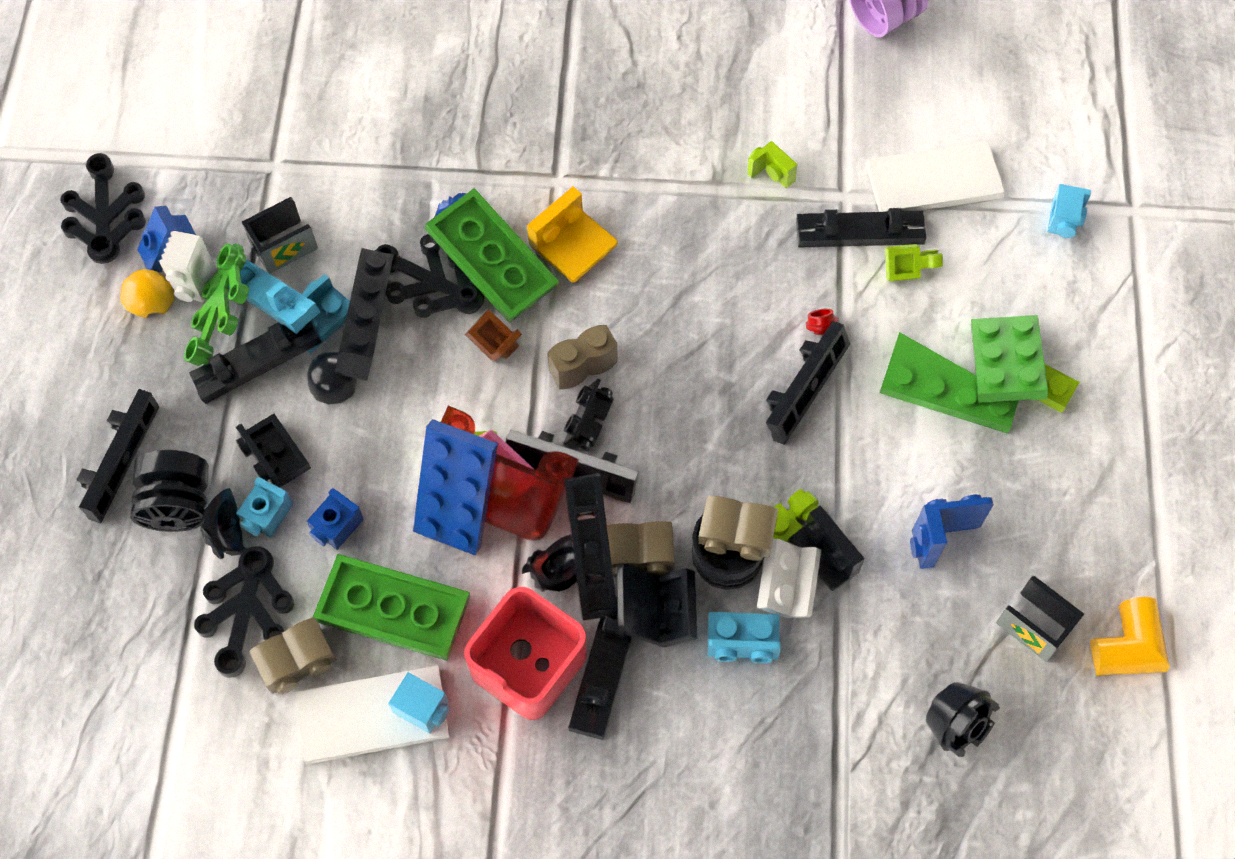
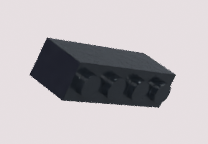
(364, 314)

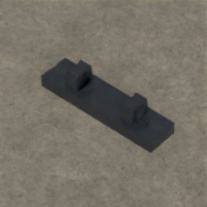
(860, 228)
(252, 359)
(819, 363)
(131, 430)
(616, 480)
(591, 547)
(600, 680)

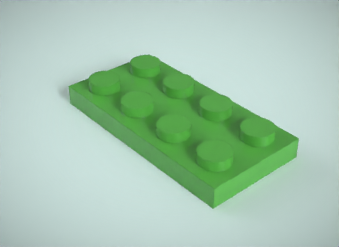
(491, 255)
(392, 607)

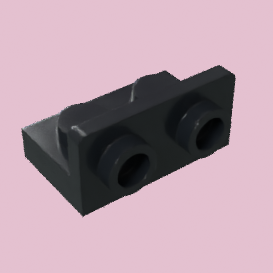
(838, 556)

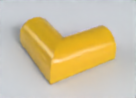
(1140, 648)

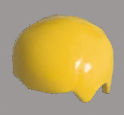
(146, 293)

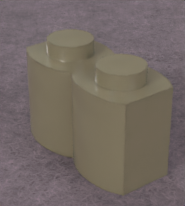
(587, 355)
(738, 527)
(642, 546)
(292, 656)

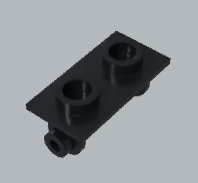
(591, 403)

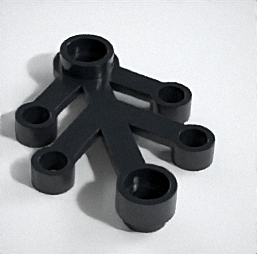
(103, 214)
(432, 282)
(243, 605)

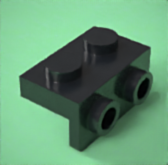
(273, 450)

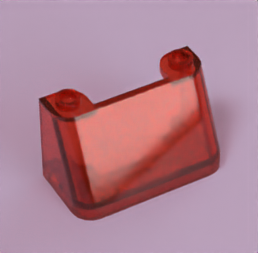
(522, 497)

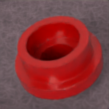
(820, 320)

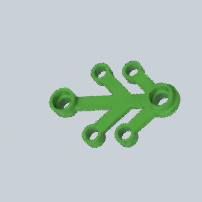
(230, 263)

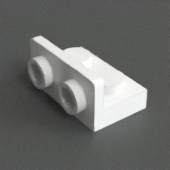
(789, 580)

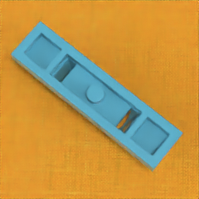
(277, 298)

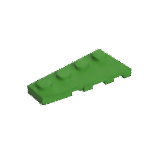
(940, 385)

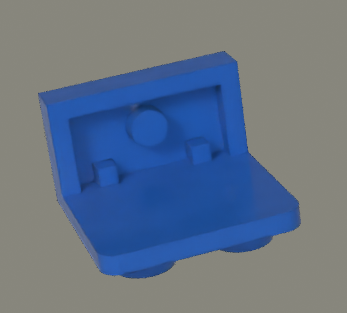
(943, 517)

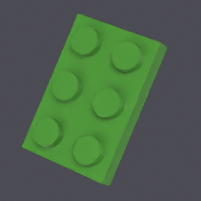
(1008, 359)

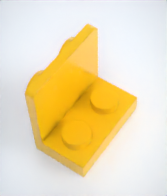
(569, 236)

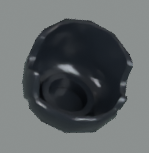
(326, 385)

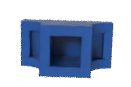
(157, 234)

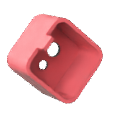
(552, 637)

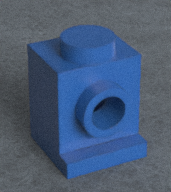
(342, 527)

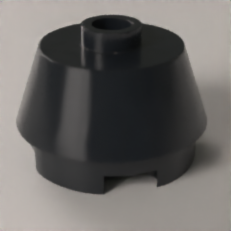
(961, 717)

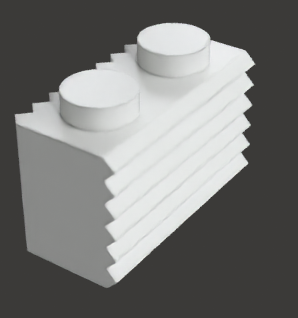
(187, 265)

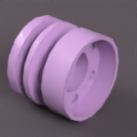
(884, 16)

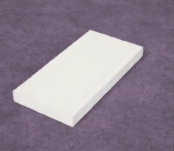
(935, 178)
(357, 718)

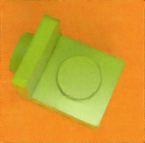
(775, 161)

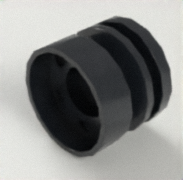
(169, 490)
(720, 569)

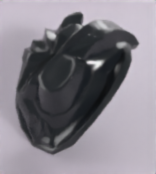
(222, 525)
(553, 567)

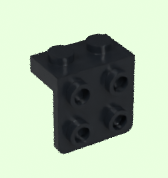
(657, 606)

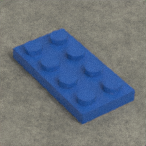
(454, 486)

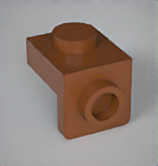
(493, 336)

